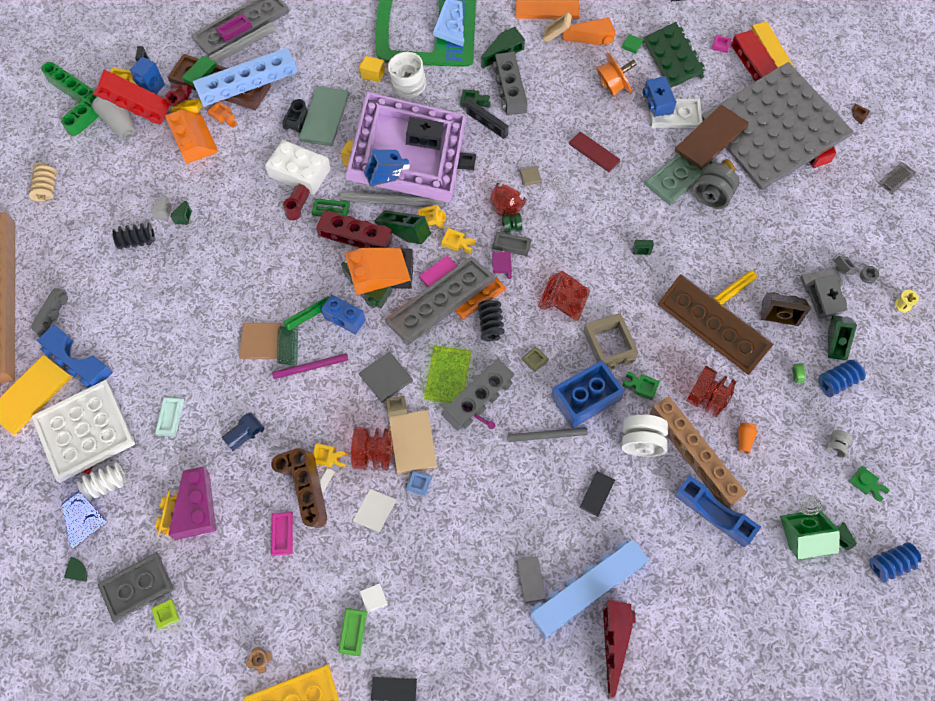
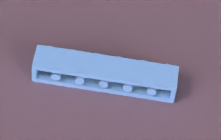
(589, 588)

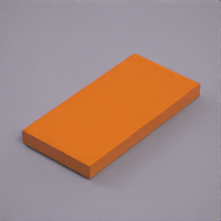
(546, 9)

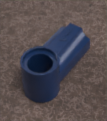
(246, 429)

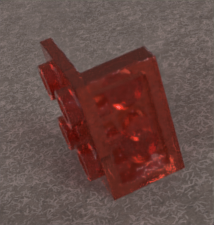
(565, 294)

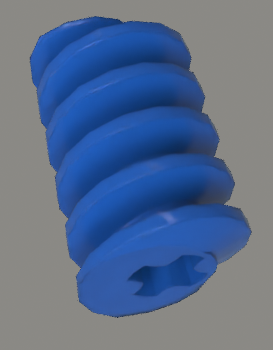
(841, 377)
(895, 561)

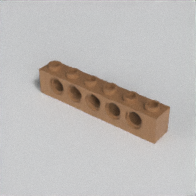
(699, 454)

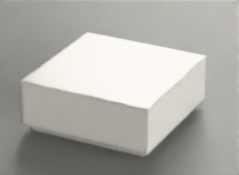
(373, 597)

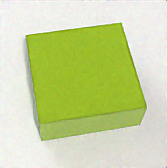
(165, 614)

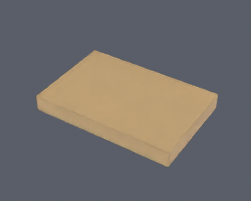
(412, 442)

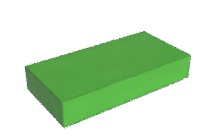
(353, 631)

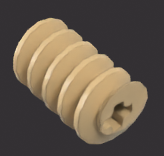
(42, 182)

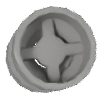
(840, 442)

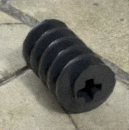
(133, 237)
(490, 320)

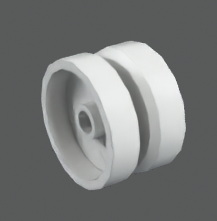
(645, 435)

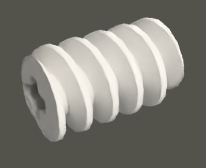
(103, 482)

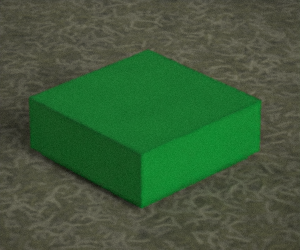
(632, 44)

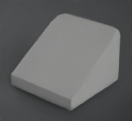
(162, 209)

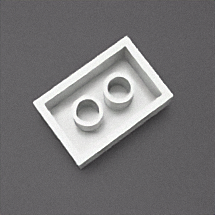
(297, 166)

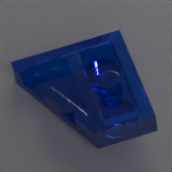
(80, 518)

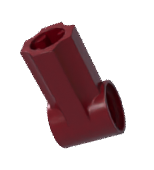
(178, 93)
(296, 201)

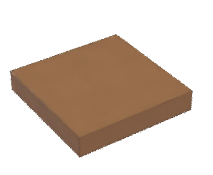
(259, 341)

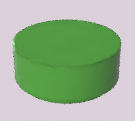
(798, 372)

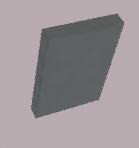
(135, 587)

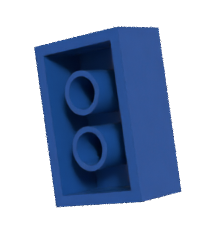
(587, 393)

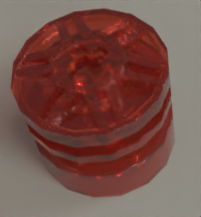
(711, 391)
(369, 448)

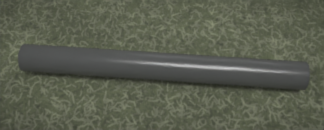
(547, 434)

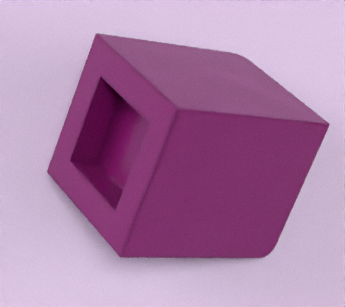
(502, 263)

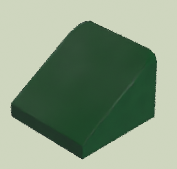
(181, 214)
(846, 539)

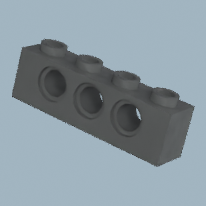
(510, 83)
(496, 372)

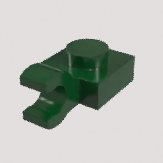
(482, 100)

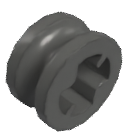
(866, 270)

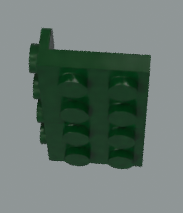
(674, 54)

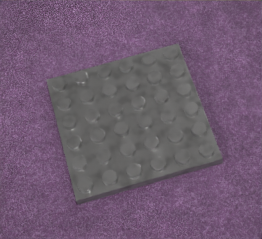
(785, 125)

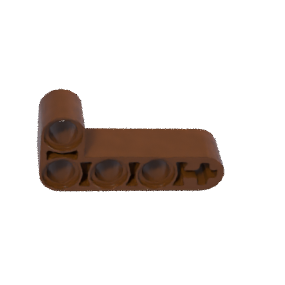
(313, 512)

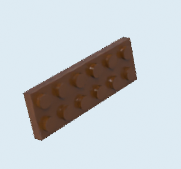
(249, 99)
(715, 324)

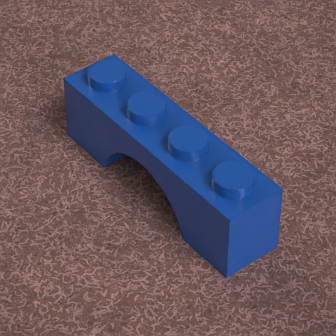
(59, 345)
(732, 523)

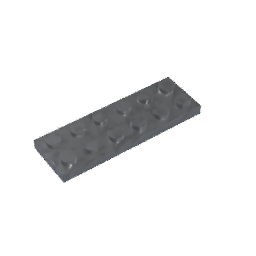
(256, 11)
(439, 300)

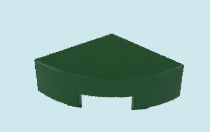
(76, 570)

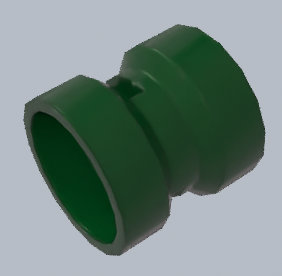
(515, 221)

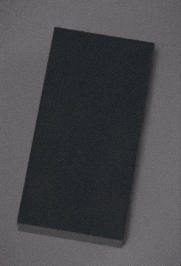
(597, 493)
(393, 689)

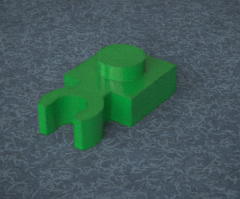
(643, 387)
(866, 483)

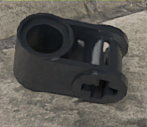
(295, 116)

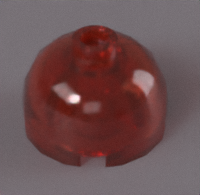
(506, 200)

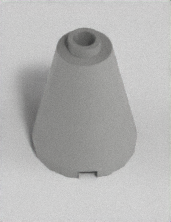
(115, 117)

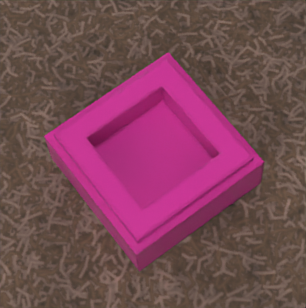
(721, 43)

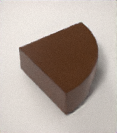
(860, 113)

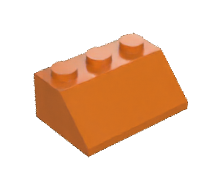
(191, 135)

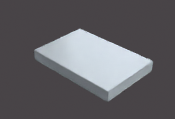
(686, 115)

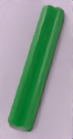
(305, 314)

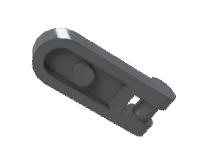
(49, 311)

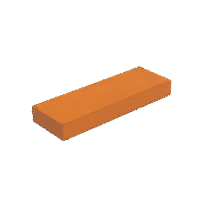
(486, 294)

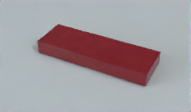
(594, 151)

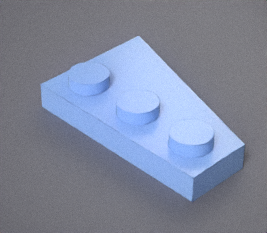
(450, 23)

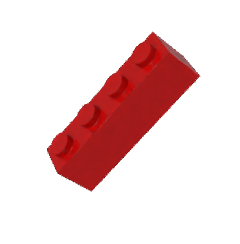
(131, 97)

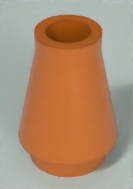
(746, 436)

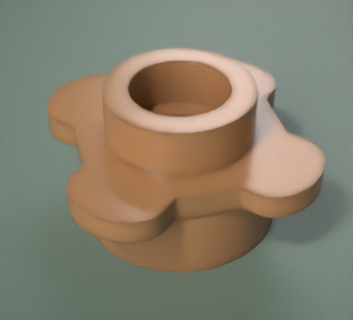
(259, 666)

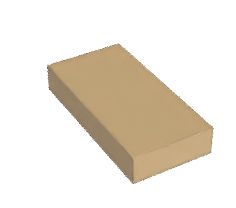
(557, 27)

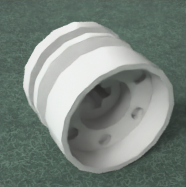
(407, 74)

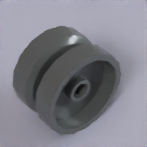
(716, 186)

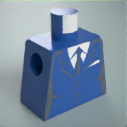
(384, 166)

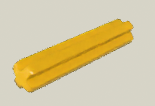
(736, 287)

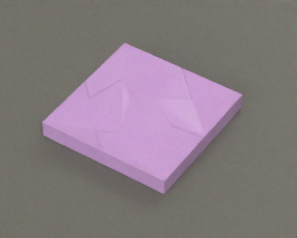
(385, 125)

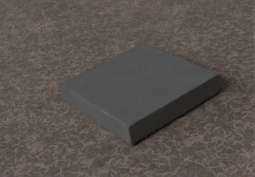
(385, 377)

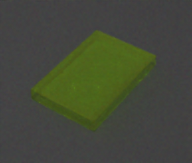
(447, 374)

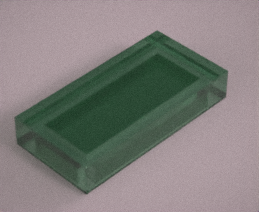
(287, 346)

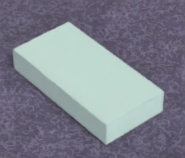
(169, 417)

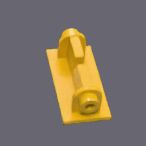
(167, 504)

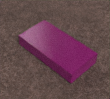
(233, 27)

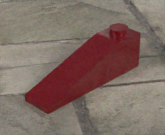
(618, 625)

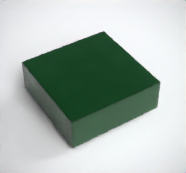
(643, 247)

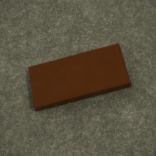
(711, 136)

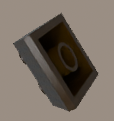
(784, 309)

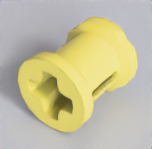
(910, 301)

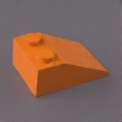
(376, 268)

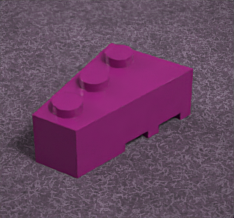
(193, 506)

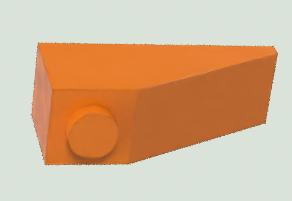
(591, 32)

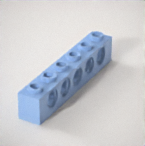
(245, 76)

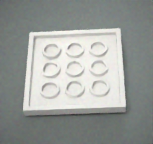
(82, 431)

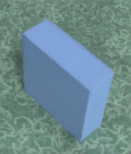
(418, 483)

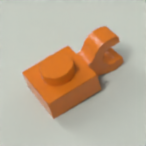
(221, 113)

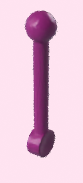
(491, 425)

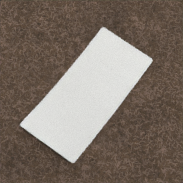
(373, 509)

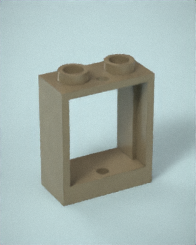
(606, 324)

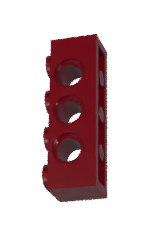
(345, 234)

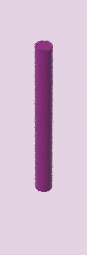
(310, 366)

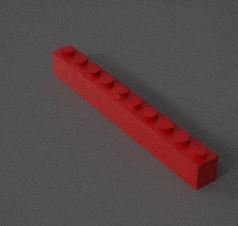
(759, 64)

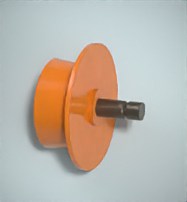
(613, 76)

